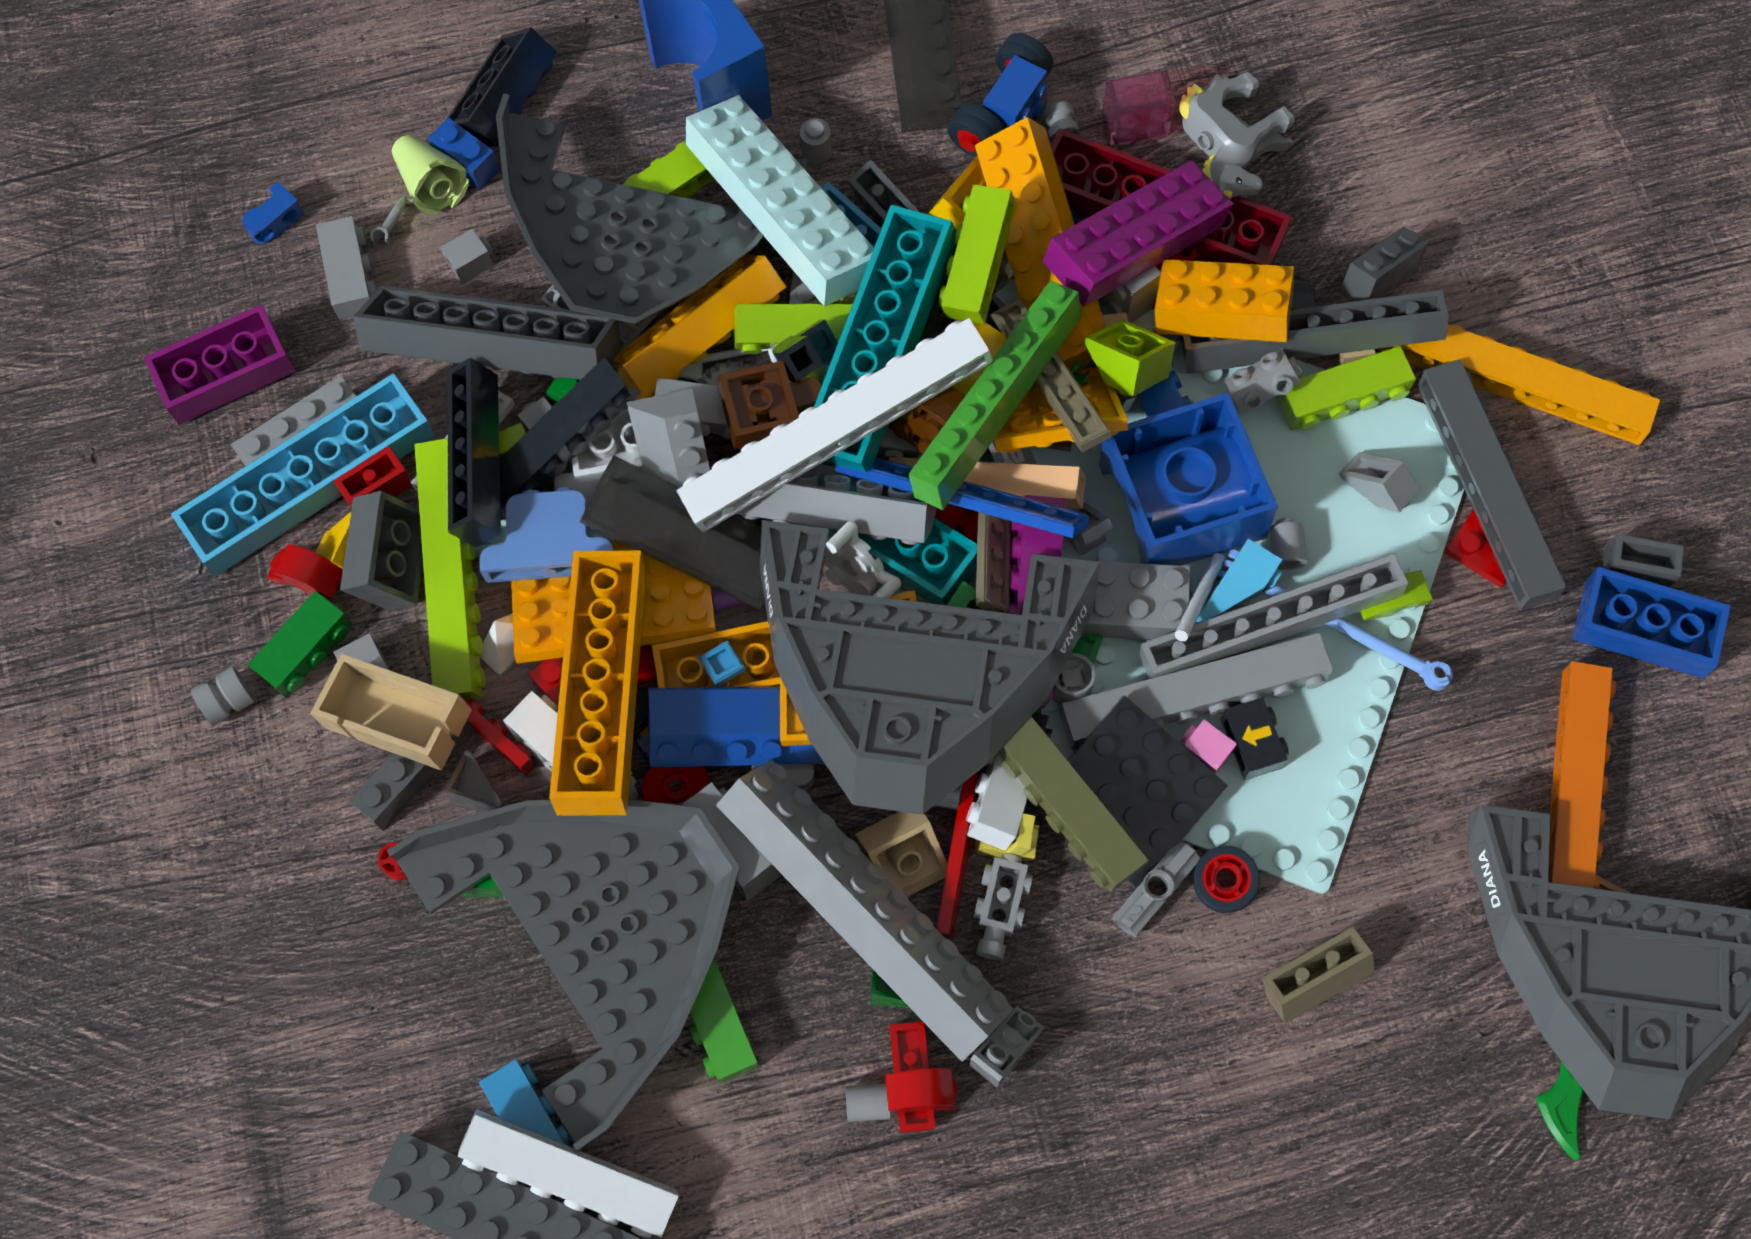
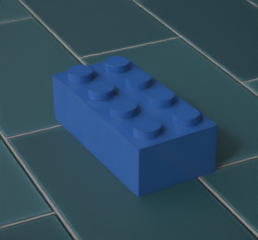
(1651, 622)

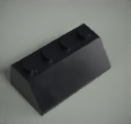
(509, 69)

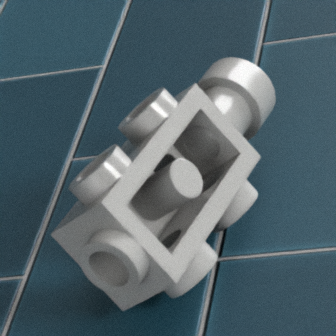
(1262, 380)
(1002, 900)

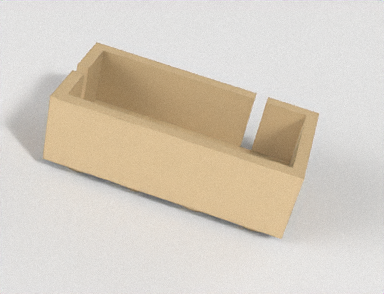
(391, 711)

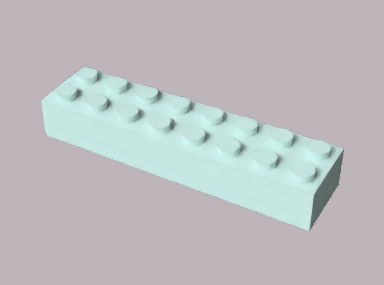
(780, 198)

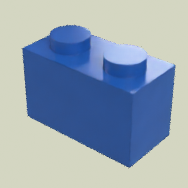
(467, 150)

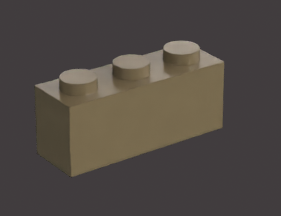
(1319, 974)

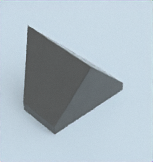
(470, 786)

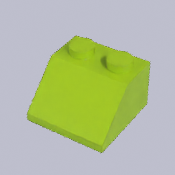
(1130, 356)

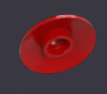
(657, 780)

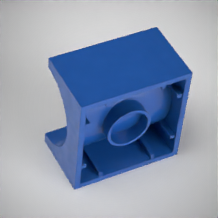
(715, 39)
(1190, 482)

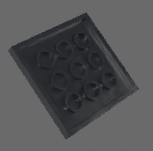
(1145, 780)

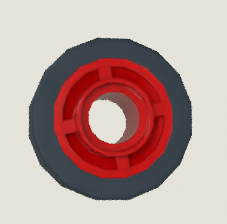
(1231, 860)

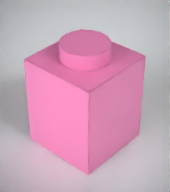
(1208, 745)

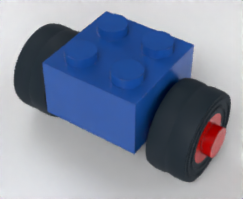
(1013, 97)

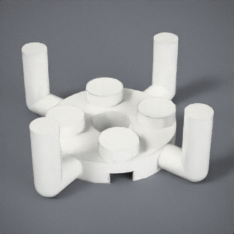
(854, 567)

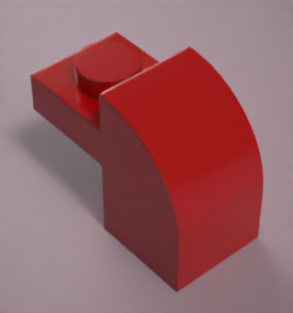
(305, 571)
(921, 1090)

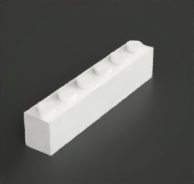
(568, 1174)

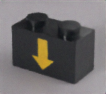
(1258, 744)

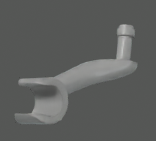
(383, 232)

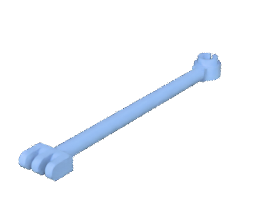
(1425, 669)

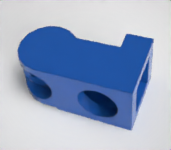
(273, 215)

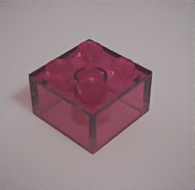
(1138, 107)

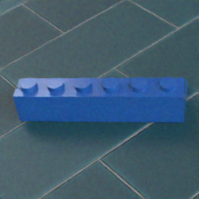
(719, 728)

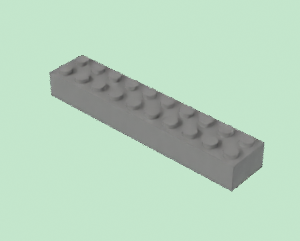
(865, 908)

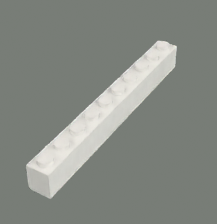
(835, 424)

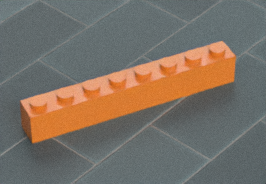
(1579, 774)

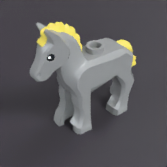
(1226, 137)

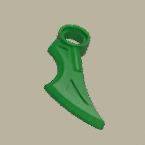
(1561, 1110)

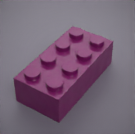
(219, 364)

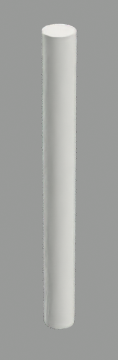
(1199, 597)

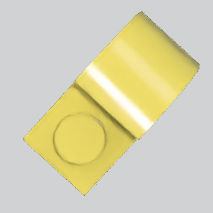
(1023, 845)

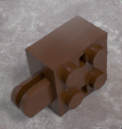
(762, 399)
(926, 420)

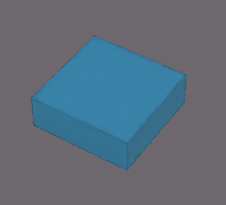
(722, 663)

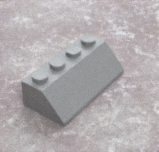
(669, 436)

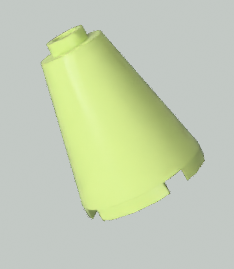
(429, 175)

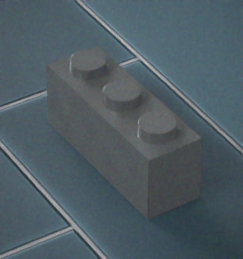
(1384, 266)

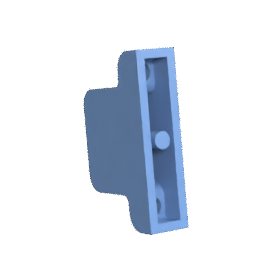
(540, 537)

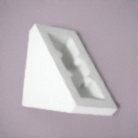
(499, 646)

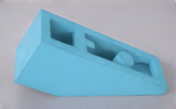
(1243, 581)

